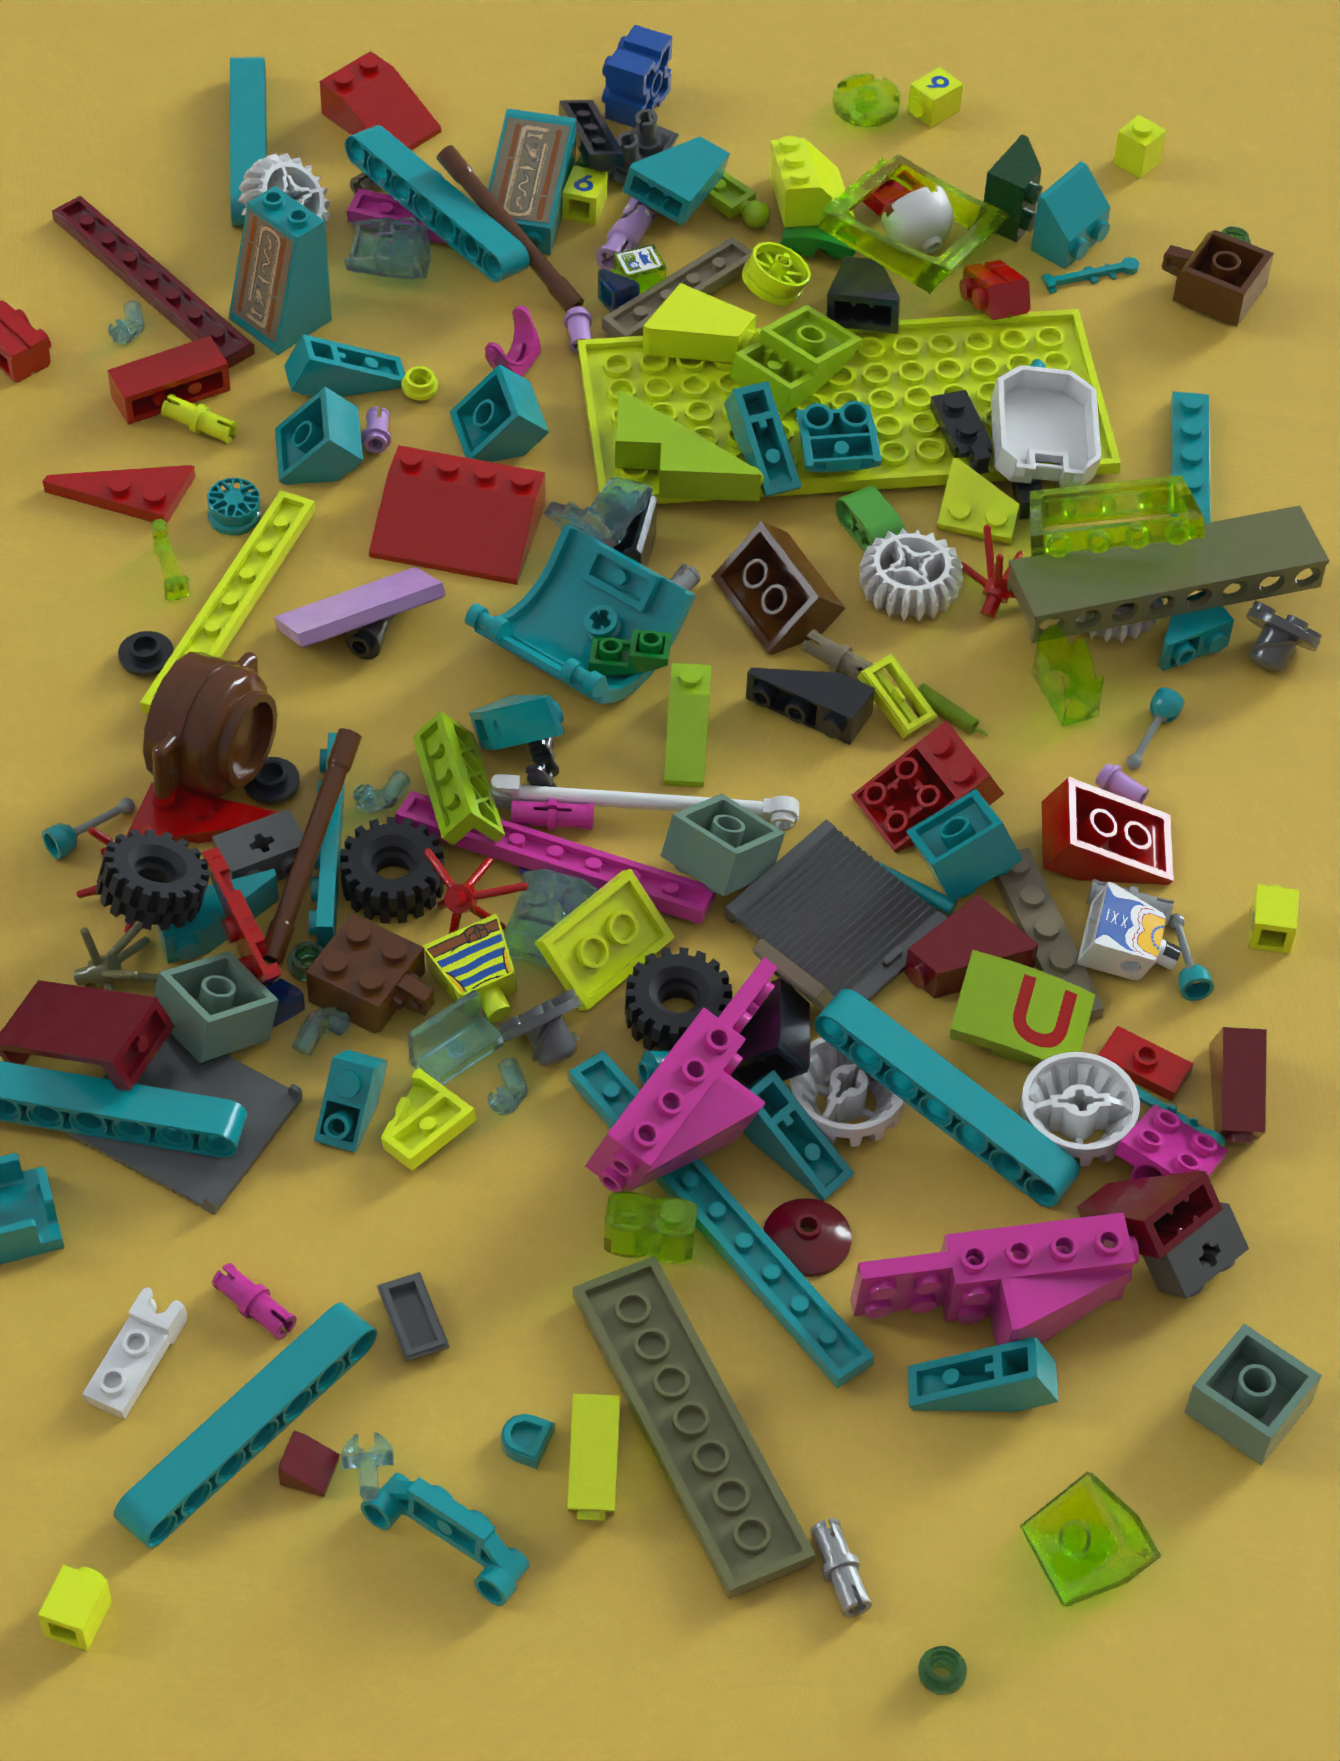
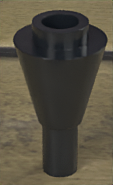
(368, 639)

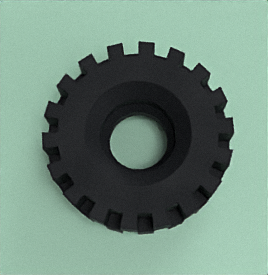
(388, 847)
(152, 879)
(672, 978)

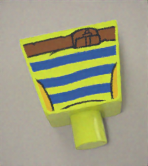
(475, 961)

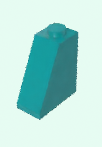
(677, 178)

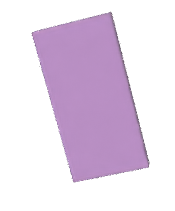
(359, 606)

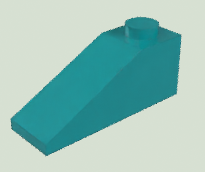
(340, 368)
(762, 437)
(206, 929)
(794, 1139)
(986, 1379)

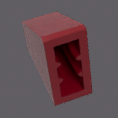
(942, 955)
(1239, 1083)
(1157, 1208)

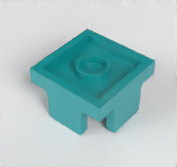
(26, 1212)

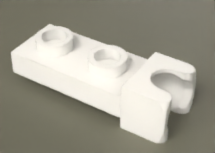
(134, 1355)

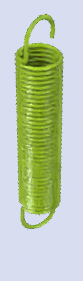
(950, 710)

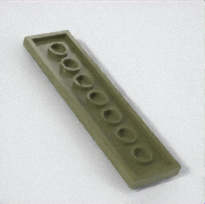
(693, 1427)

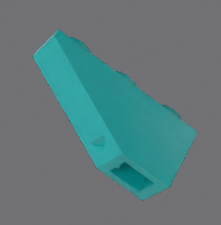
(517, 721)

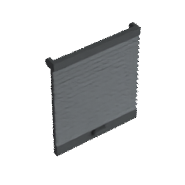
(835, 913)
(199, 1177)

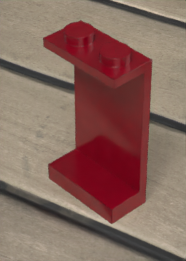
(87, 1027)

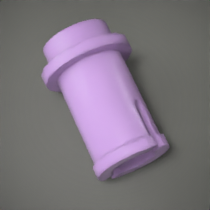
(578, 324)
(376, 435)
(1118, 783)

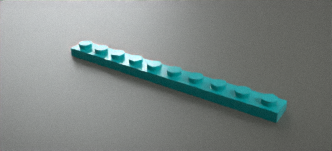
(739, 1239)

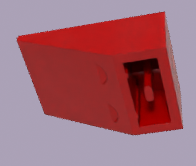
(922, 783)

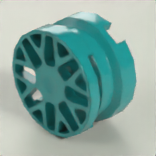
(233, 509)

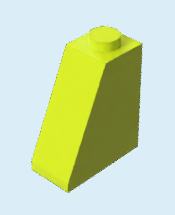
(698, 328)
(593, 1455)

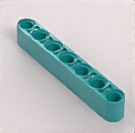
(247, 124)
(437, 203)
(947, 1097)
(135, 1116)
(244, 1425)

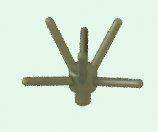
(107, 968)

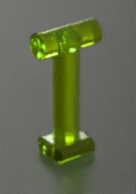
(174, 584)

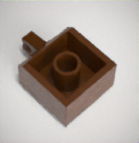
(1219, 276)
(369, 975)

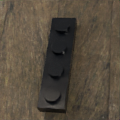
(593, 135)

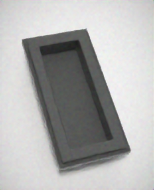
(413, 1317)

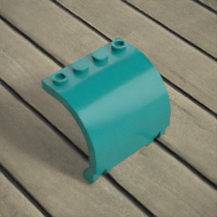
(549, 620)

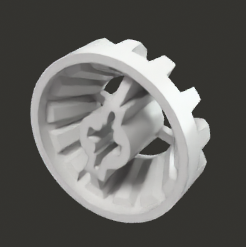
(844, 1096)
(1078, 1096)

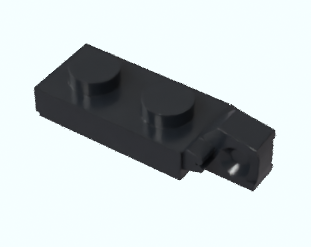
(962, 429)

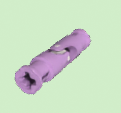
(626, 232)

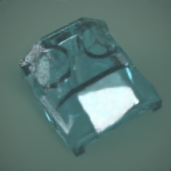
(390, 248)
(540, 908)

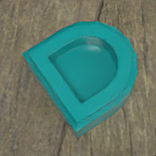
(526, 1438)

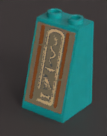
(532, 170)
(281, 272)

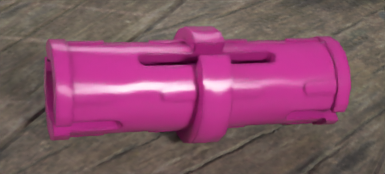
(552, 814)
(254, 1301)

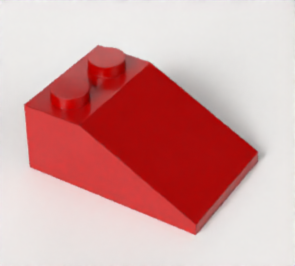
(375, 94)
(1104, 836)

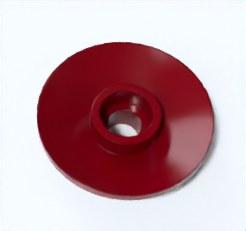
(814, 1251)

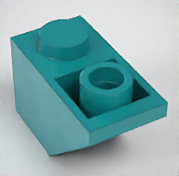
(1195, 635)
(350, 1099)

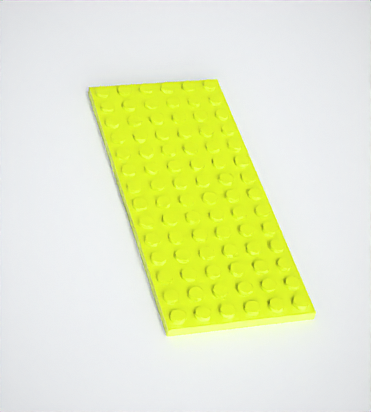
(887, 372)

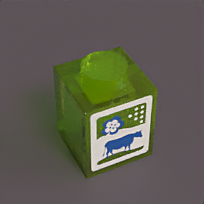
(640, 265)

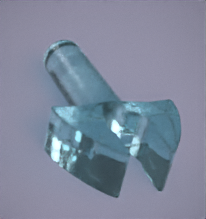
(367, 1462)

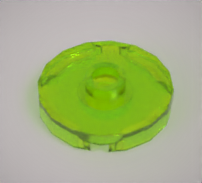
(866, 100)

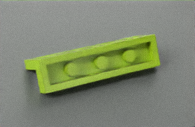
(456, 780)

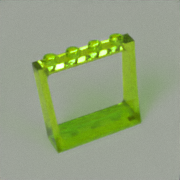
(916, 267)
(1113, 502)

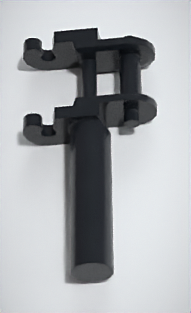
(545, 765)

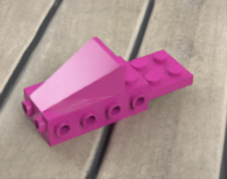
(689, 1100)
(1042, 1289)

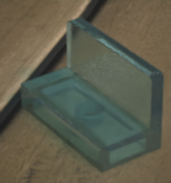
(453, 1039)

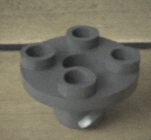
(1278, 637)
(546, 1029)

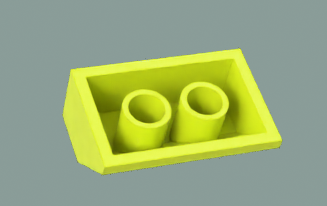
(802, 181)

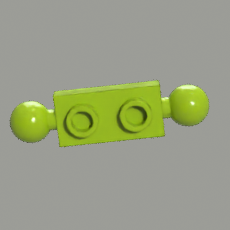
(734, 197)

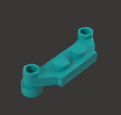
(460, 1527)

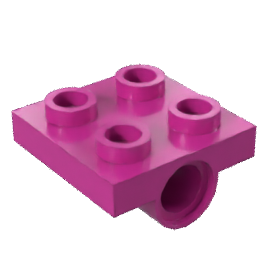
(1169, 1146)

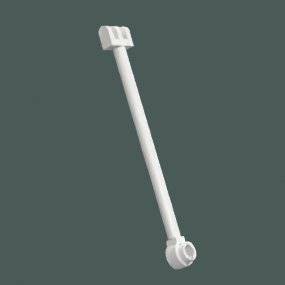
(779, 810)

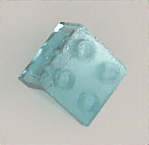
(609, 512)

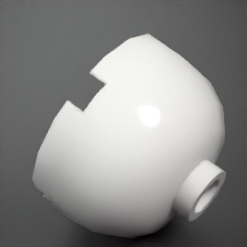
(920, 219)

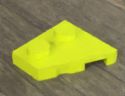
(975, 502)
(425, 1121)

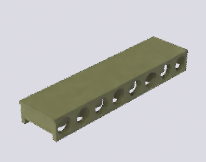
(1233, 551)

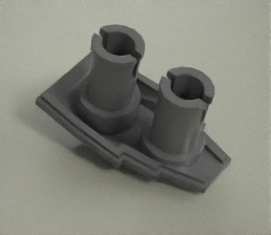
(641, 143)

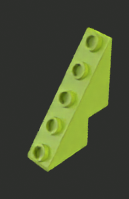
(686, 461)

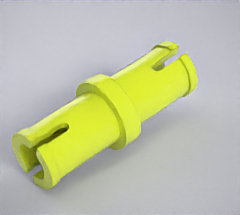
(199, 418)

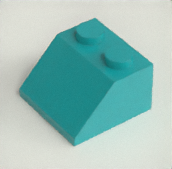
(1070, 217)
(499, 418)
(319, 440)
(964, 845)

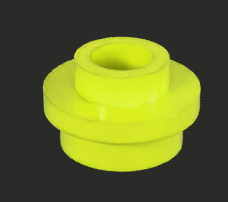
(419, 383)

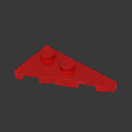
(132, 492)
(193, 815)
(239, 921)

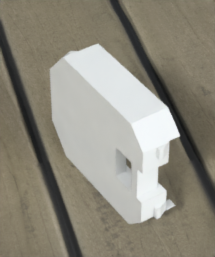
(1045, 419)

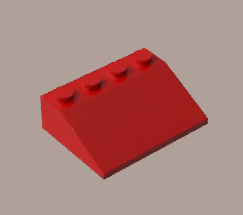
(458, 514)

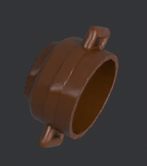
(209, 725)

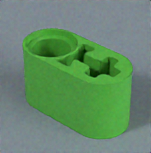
(867, 516)

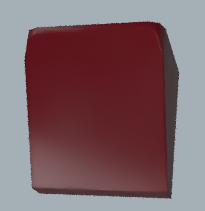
(307, 1465)

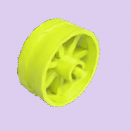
(776, 273)

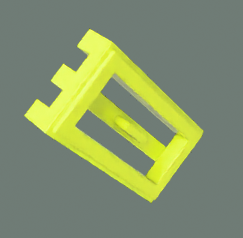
(892, 700)

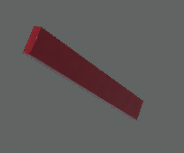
(150, 279)

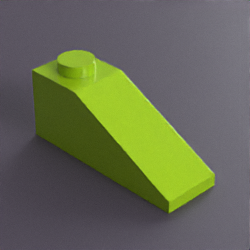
(687, 725)

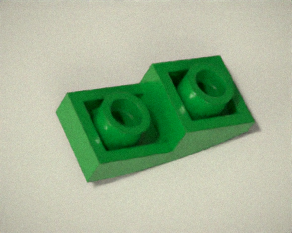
(808, 239)
(642, 653)

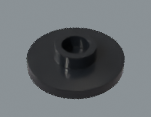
(145, 653)
(274, 782)

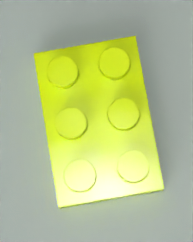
(605, 939)

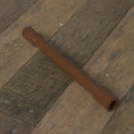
(463, 174)
(338, 765)

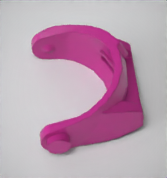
(524, 341)

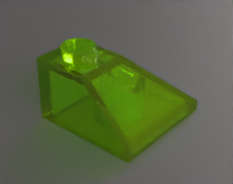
(1088, 1541)

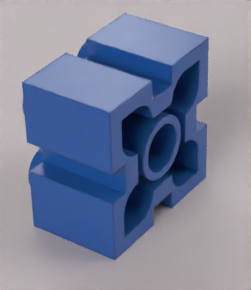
(637, 74)

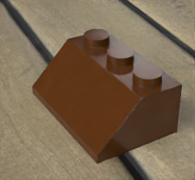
(777, 589)

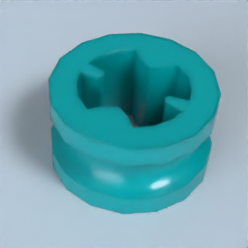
(602, 613)

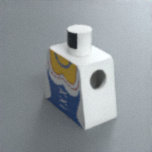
(1125, 936)

